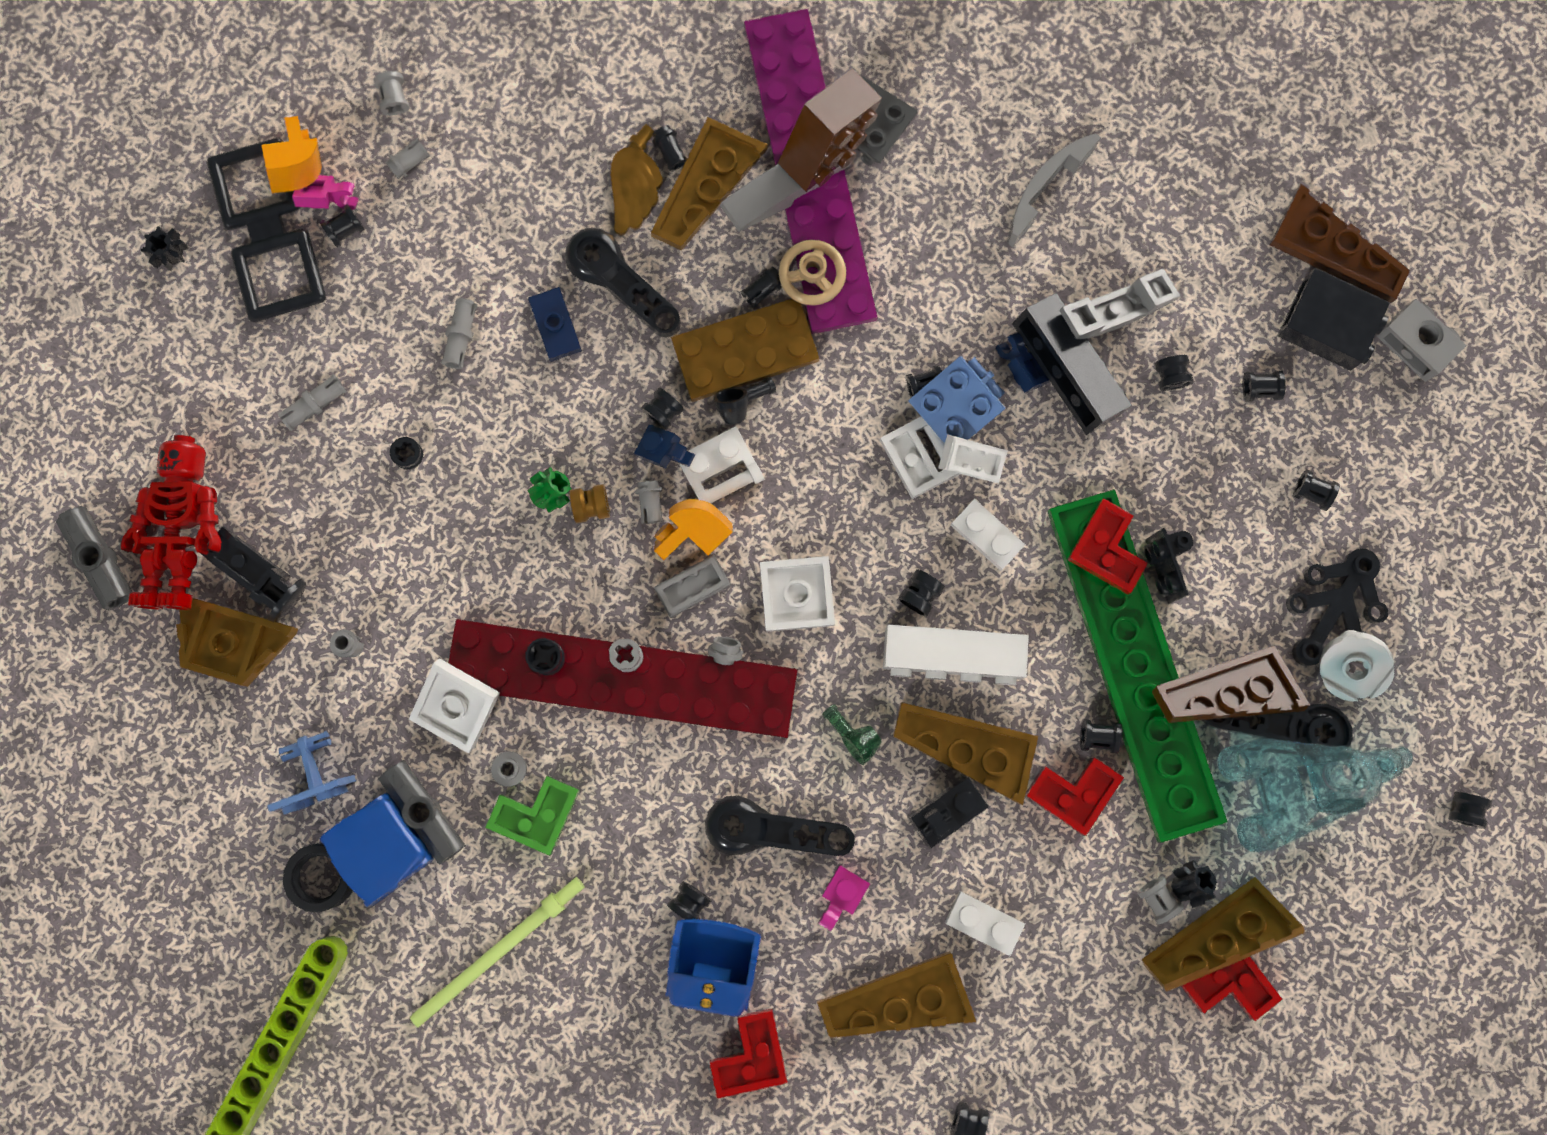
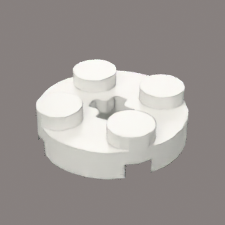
(1352, 647)

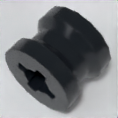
(1173, 372)
(662, 408)
(1470, 810)
(688, 902)
(969, 1121)

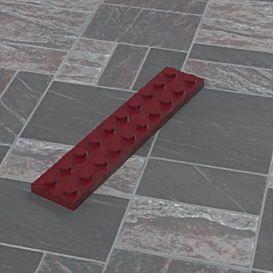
(664, 687)

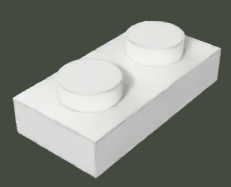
(987, 534)
(985, 923)

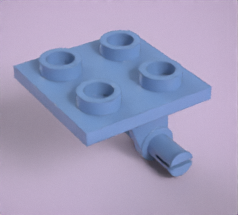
(959, 400)
(305, 747)

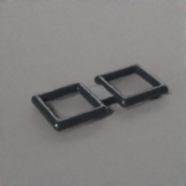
(266, 235)

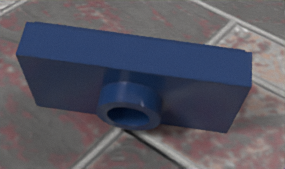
(554, 324)

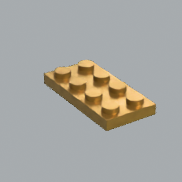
(745, 349)

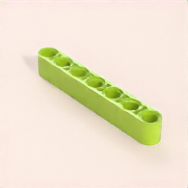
(285, 1038)

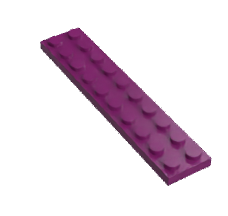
(787, 78)

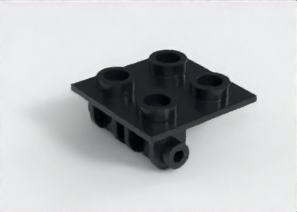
(1162, 553)

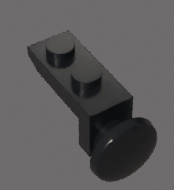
(256, 574)

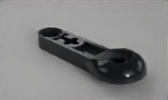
(616, 277)
(1295, 726)
(765, 829)

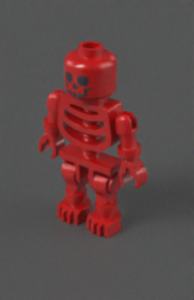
(190, 505)

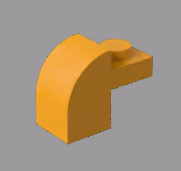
(294, 162)
(695, 520)

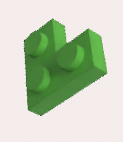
(536, 825)

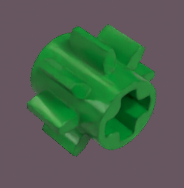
(549, 489)

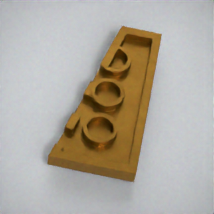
(707, 178)
(978, 750)
(1227, 933)
(905, 999)

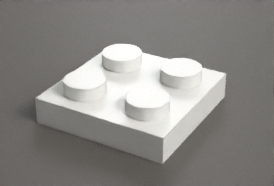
(797, 594)
(454, 705)

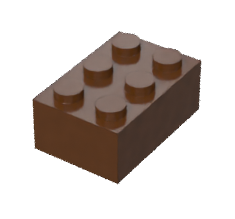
(830, 130)

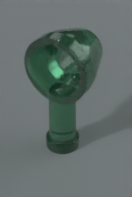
(861, 742)

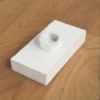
(972, 459)

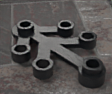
(1339, 601)

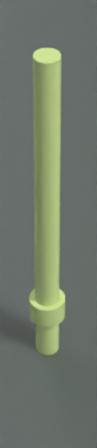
(551, 907)

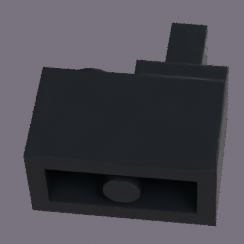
(947, 812)

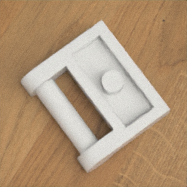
(718, 457)
(912, 459)

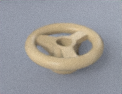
(816, 260)

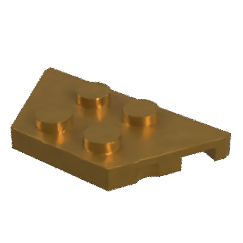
(228, 642)

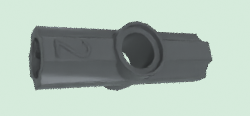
(84, 541)
(407, 793)

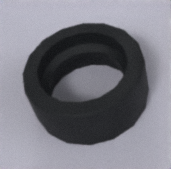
(293, 887)

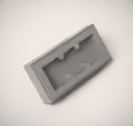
(692, 586)

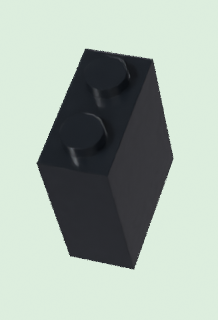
(1334, 320)

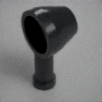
(733, 401)

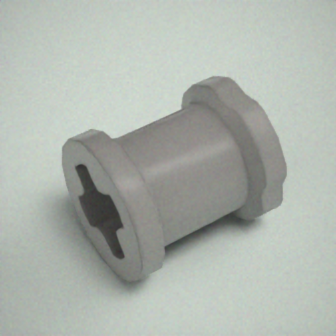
(391, 93)
(615, 657)
(1171, 907)

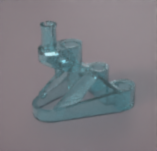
(1282, 793)

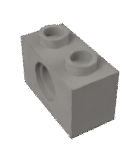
(1403, 339)

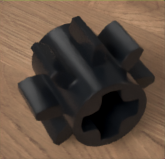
(171, 254)
(1193, 884)

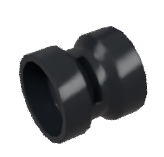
(921, 592)
(540, 654)

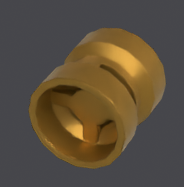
(589, 503)

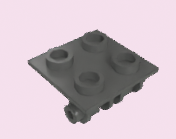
(888, 126)

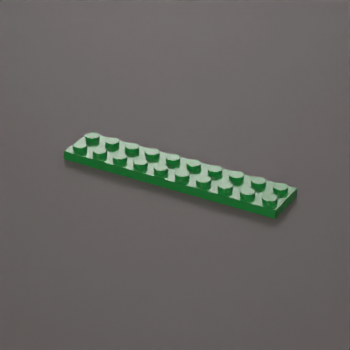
(1132, 663)

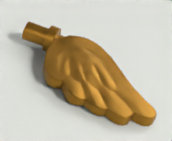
(634, 183)

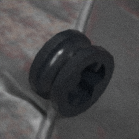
(401, 444)

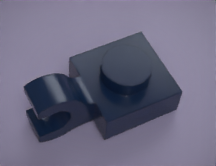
(1023, 364)
(661, 446)

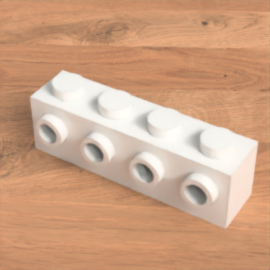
(956, 653)

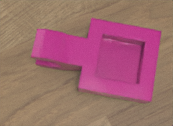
(325, 191)
(843, 892)

